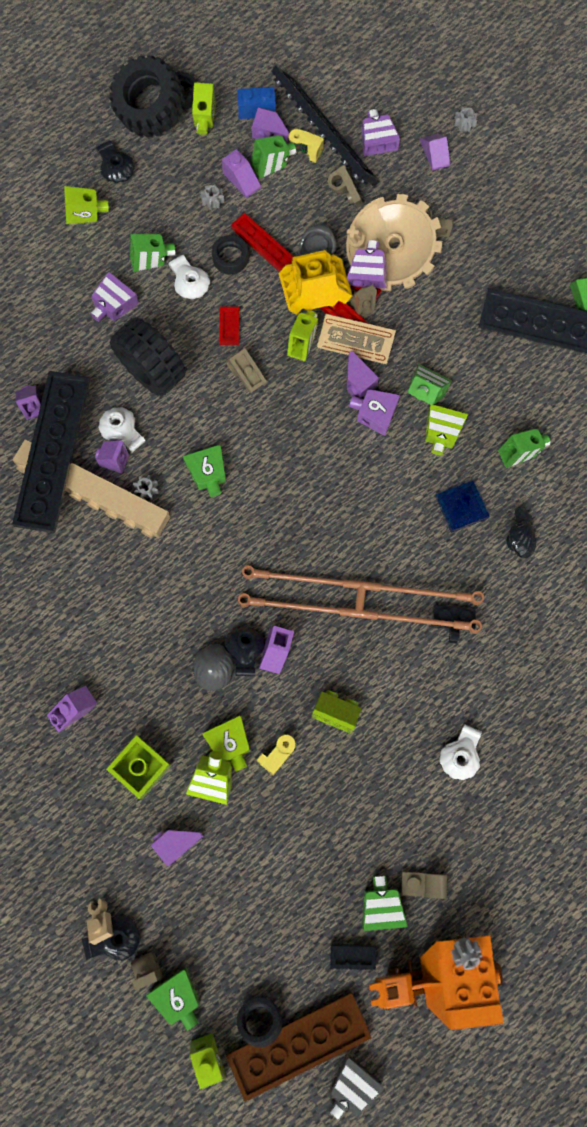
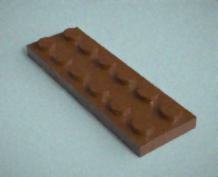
(299, 1047)

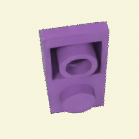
(267, 125)
(276, 649)
(71, 708)

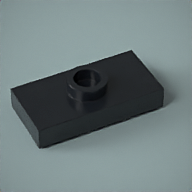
(353, 956)

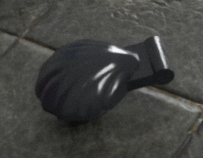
(115, 165)
(522, 535)
(244, 646)
(110, 947)

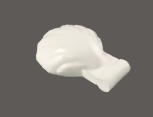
(184, 273)
(120, 425)
(463, 747)

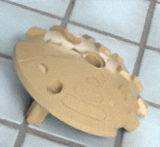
(400, 223)

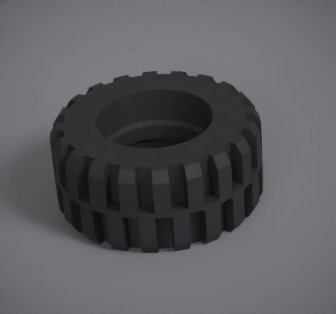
(132, 80)
(148, 356)

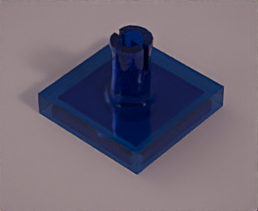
(462, 506)

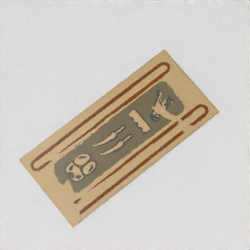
(363, 339)

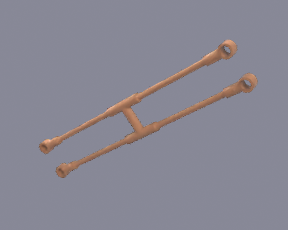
(361, 587)

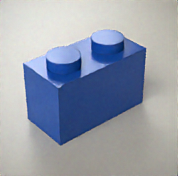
(253, 98)

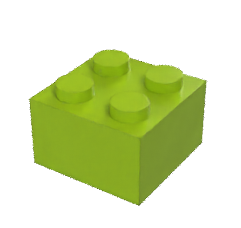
(138, 767)

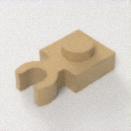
(100, 925)

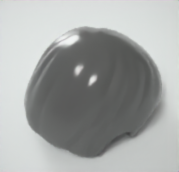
(317, 239)
(213, 667)

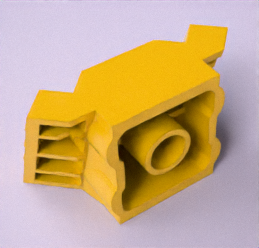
(314, 282)

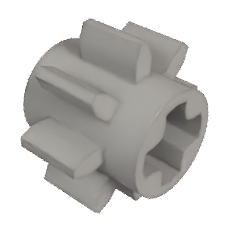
(465, 119)
(212, 196)
(145, 482)
(466, 953)

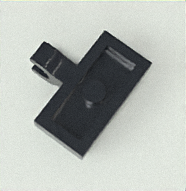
(450, 613)

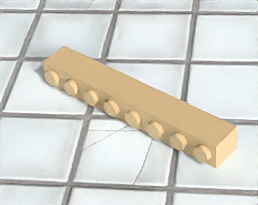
(108, 497)

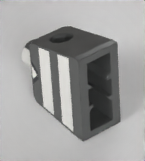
(353, 1088)

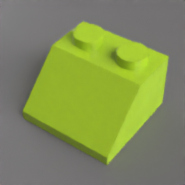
(337, 712)

